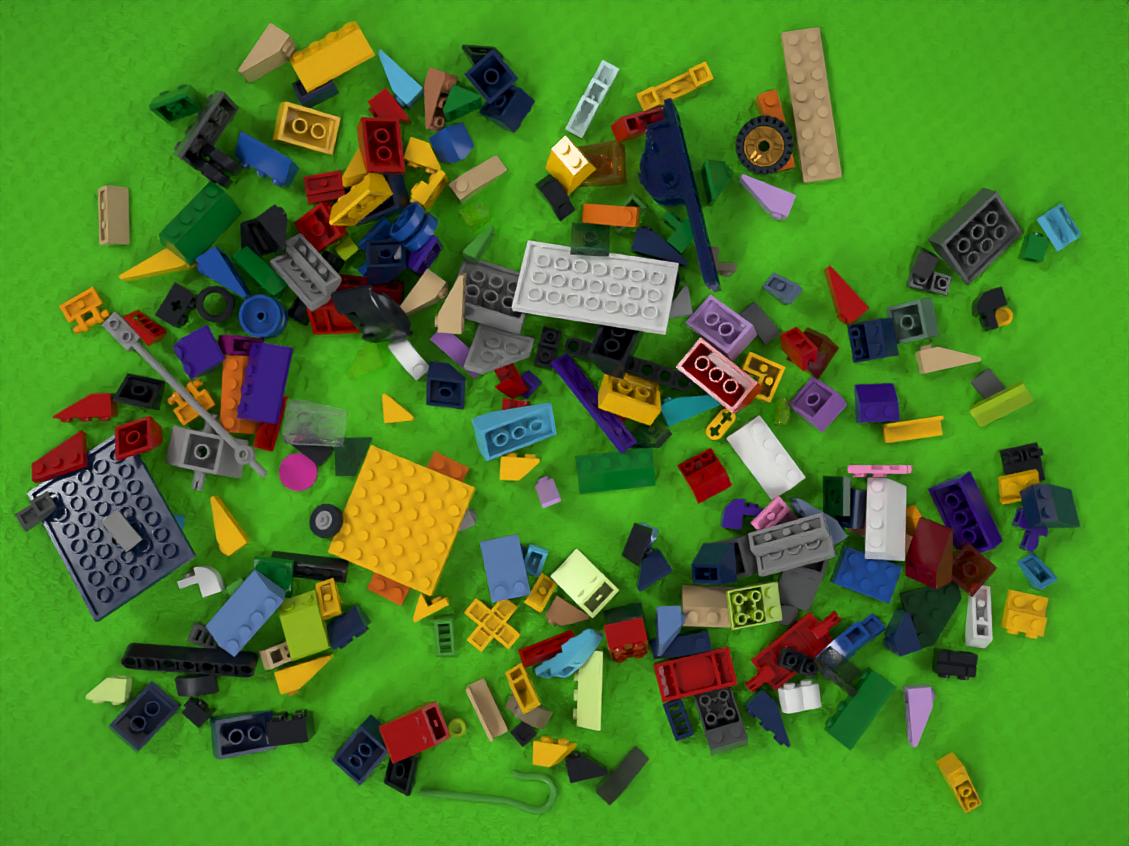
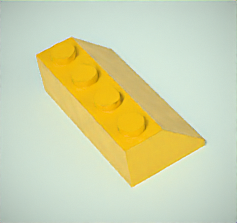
(331, 56)

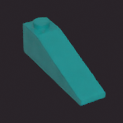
(685, 407)

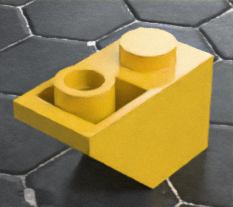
(421, 155)
(515, 467)
(551, 752)

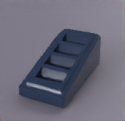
(689, 733)

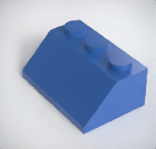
(265, 161)

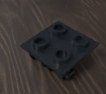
(1022, 459)

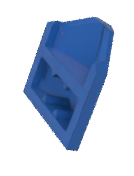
(452, 143)

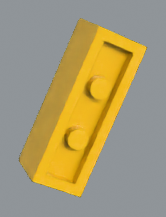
(912, 429)

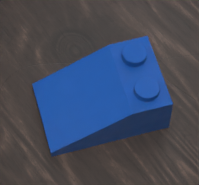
(219, 268)

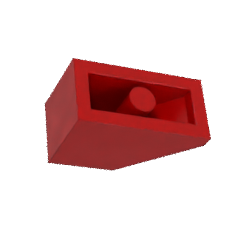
(385, 106)

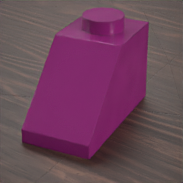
(237, 344)

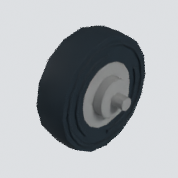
(326, 521)

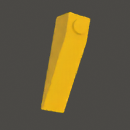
(159, 264)

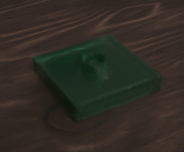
(590, 239)

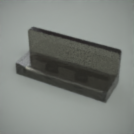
(838, 669)

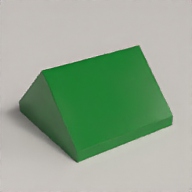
(460, 103)

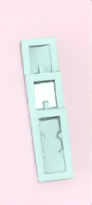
(592, 98)

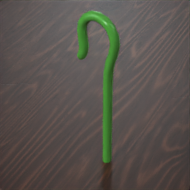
(500, 799)

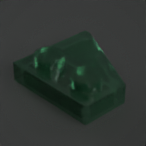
(650, 436)
(350, 455)

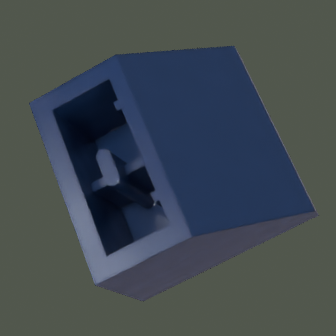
(873, 340)
(714, 564)
(346, 626)

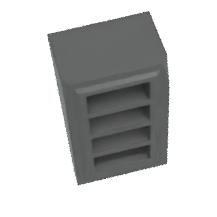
(200, 641)

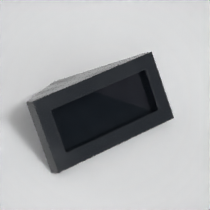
(253, 239)

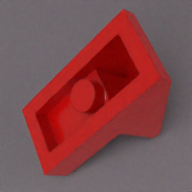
(511, 381)

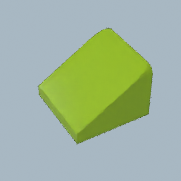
(347, 249)

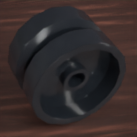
(217, 165)

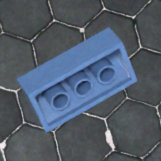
(245, 612)

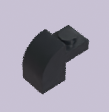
(555, 196)
(985, 304)

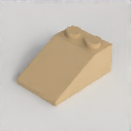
(268, 54)
(426, 292)

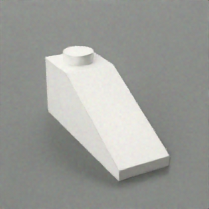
(979, 619)

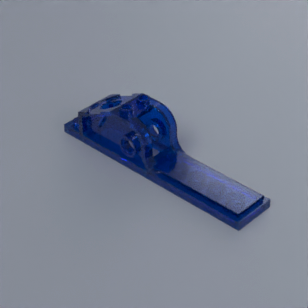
(674, 165)

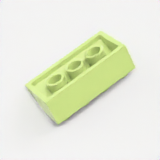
(589, 692)

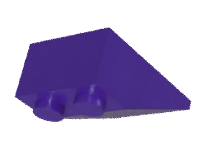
(423, 258)

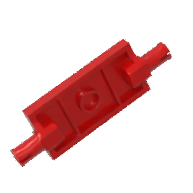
(804, 636)

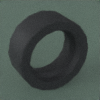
(229, 302)

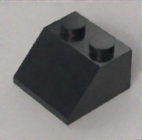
(273, 227)

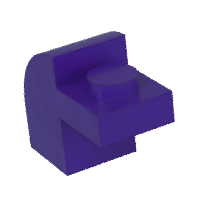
(733, 513)
(1030, 539)

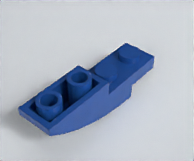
(857, 636)

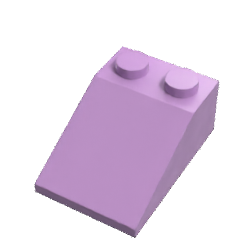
(722, 328)

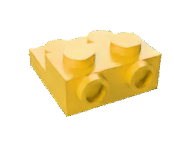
(427, 194)
(1025, 614)

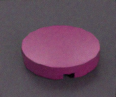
(298, 472)

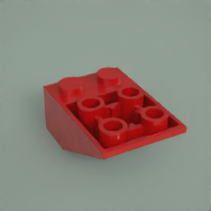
(626, 640)
(414, 731)

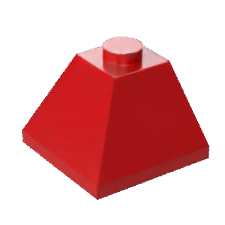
(137, 437)

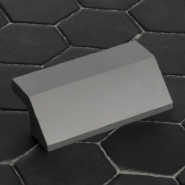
(306, 272)
(792, 544)

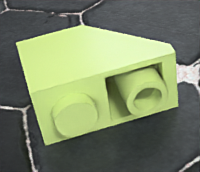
(113, 689)

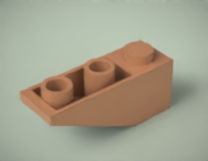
(436, 91)

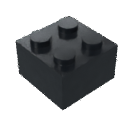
(290, 728)

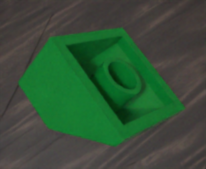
(715, 177)

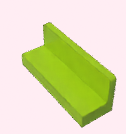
(1001, 403)

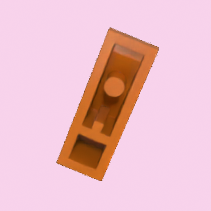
(611, 215)

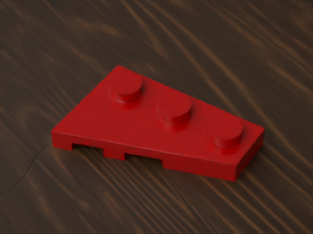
(61, 460)

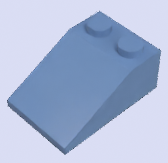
(505, 568)

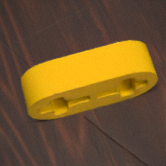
(723, 427)

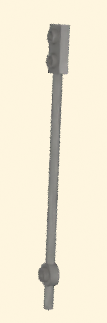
(129, 339)

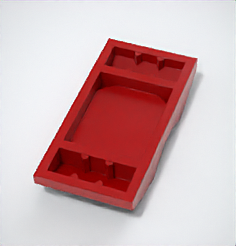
(328, 321)
(695, 674)

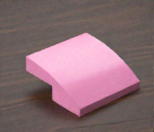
(774, 514)

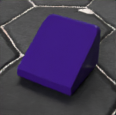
(531, 383)

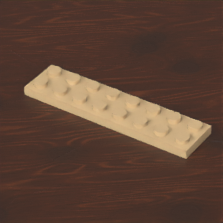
(811, 105)

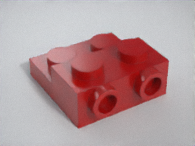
(317, 229)

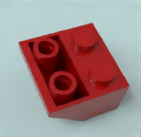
(705, 475)

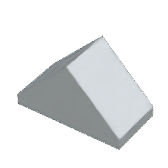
(681, 305)

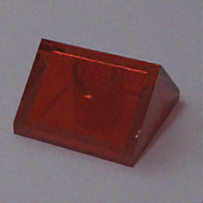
(825, 353)
(970, 568)

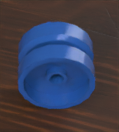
(413, 227)
(252, 314)

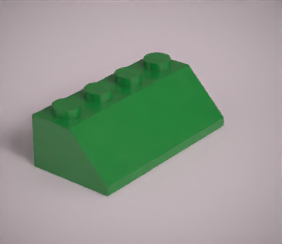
(200, 223)
(615, 470)
(858, 712)

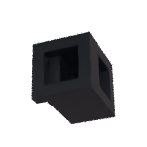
(197, 711)

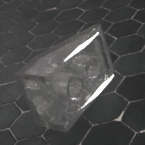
(313, 424)

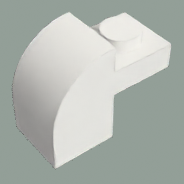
(409, 357)
(207, 577)

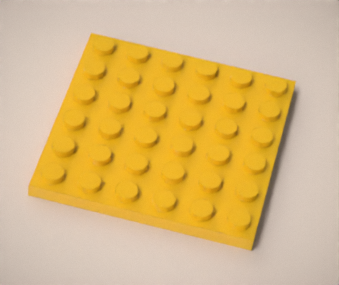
(402, 520)

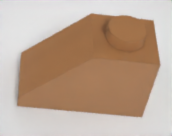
(564, 612)

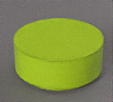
(457, 727)

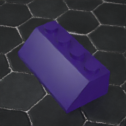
(264, 383)
(965, 512)

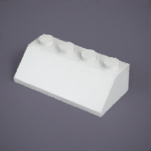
(765, 457)
(885, 520)

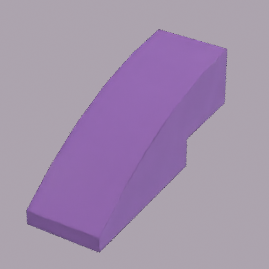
(453, 348)

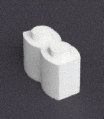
(799, 697)

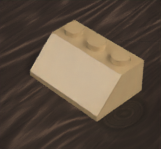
(705, 605)

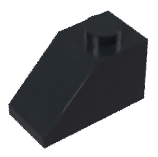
(922, 263)
(583, 767)

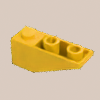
(959, 782)

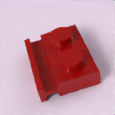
(324, 187)

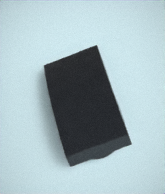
(547, 348)
(797, 661)
(196, 685)

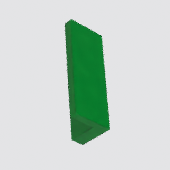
(260, 272)

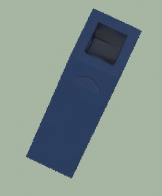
(766, 709)

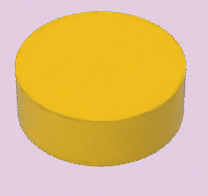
(1003, 316)

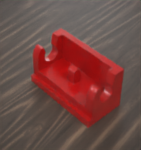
(798, 347)

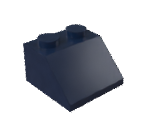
(508, 109)
(901, 634)

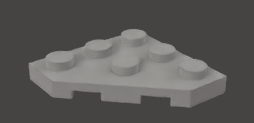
(496, 348)

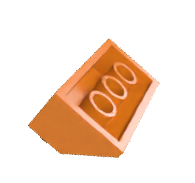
(232, 383)

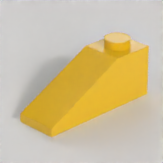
(227, 529)
(295, 676)

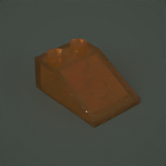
(609, 164)

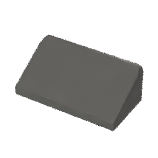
(987, 384)

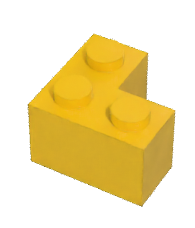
(767, 374)

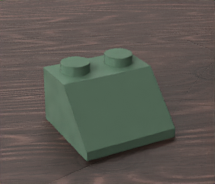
(914, 320)

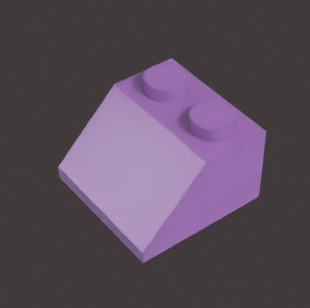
(817, 404)

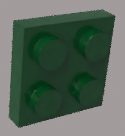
(836, 495)

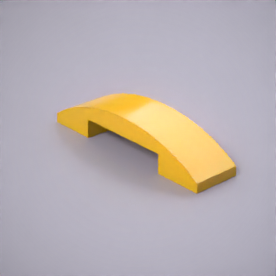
(676, 87)

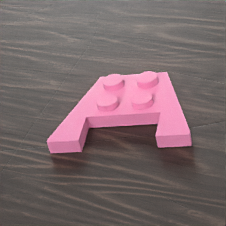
(879, 470)

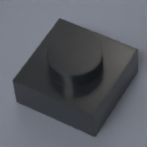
(523, 733)

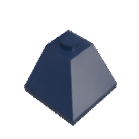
(384, 260)
(445, 386)
(651, 569)

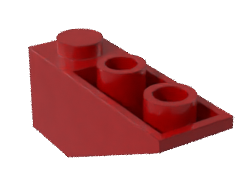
(90, 407)

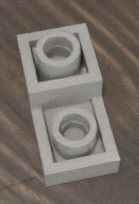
(122, 530)

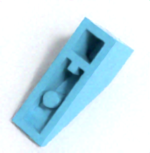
(404, 87)

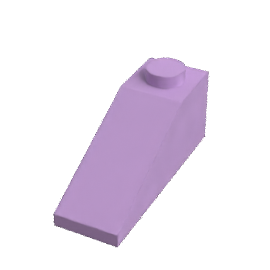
(770, 198)
(547, 491)
(917, 708)

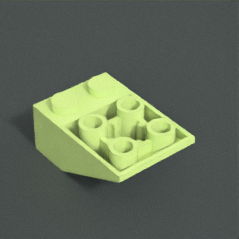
(584, 583)

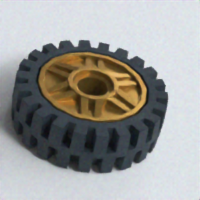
(764, 129)

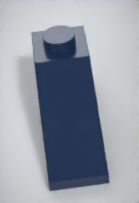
(653, 246)
(685, 644)

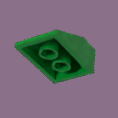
(176, 104)

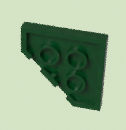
(931, 610)

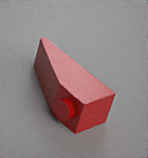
(636, 124)
(845, 300)

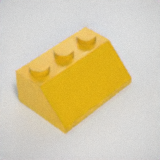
(360, 200)
(630, 398)

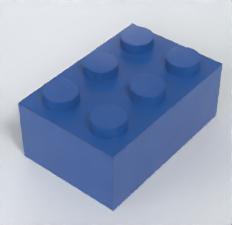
(866, 576)

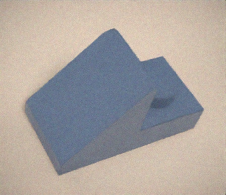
(782, 288)

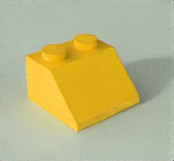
(568, 165)

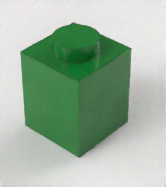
(1033, 248)

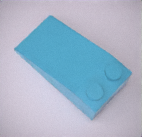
(513, 429)

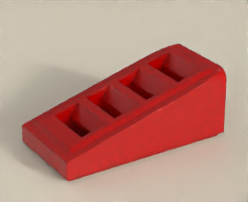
(149, 331)

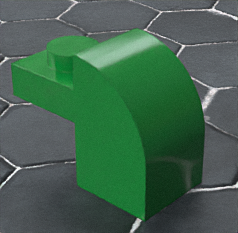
(682, 232)

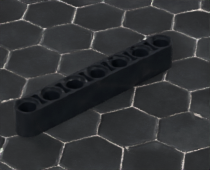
(638, 364)
(189, 660)

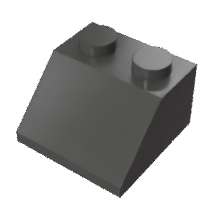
(745, 559)

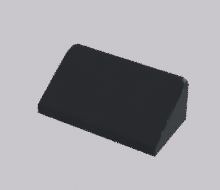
(316, 453)
(637, 543)

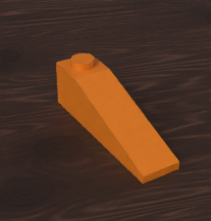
(769, 104)

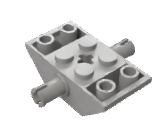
(186, 452)

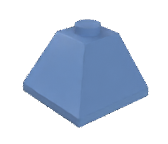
(667, 625)

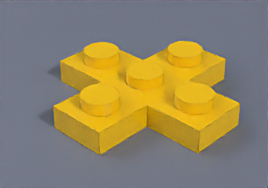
(492, 623)

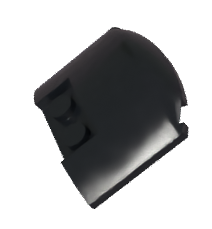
(372, 314)

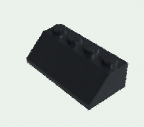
(614, 349)

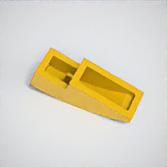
(523, 688)

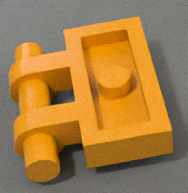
(81, 305)
(184, 411)

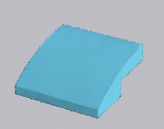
(1059, 227)

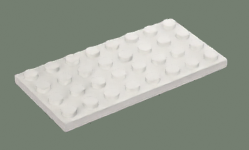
(596, 289)

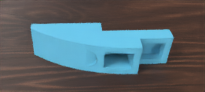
(572, 657)

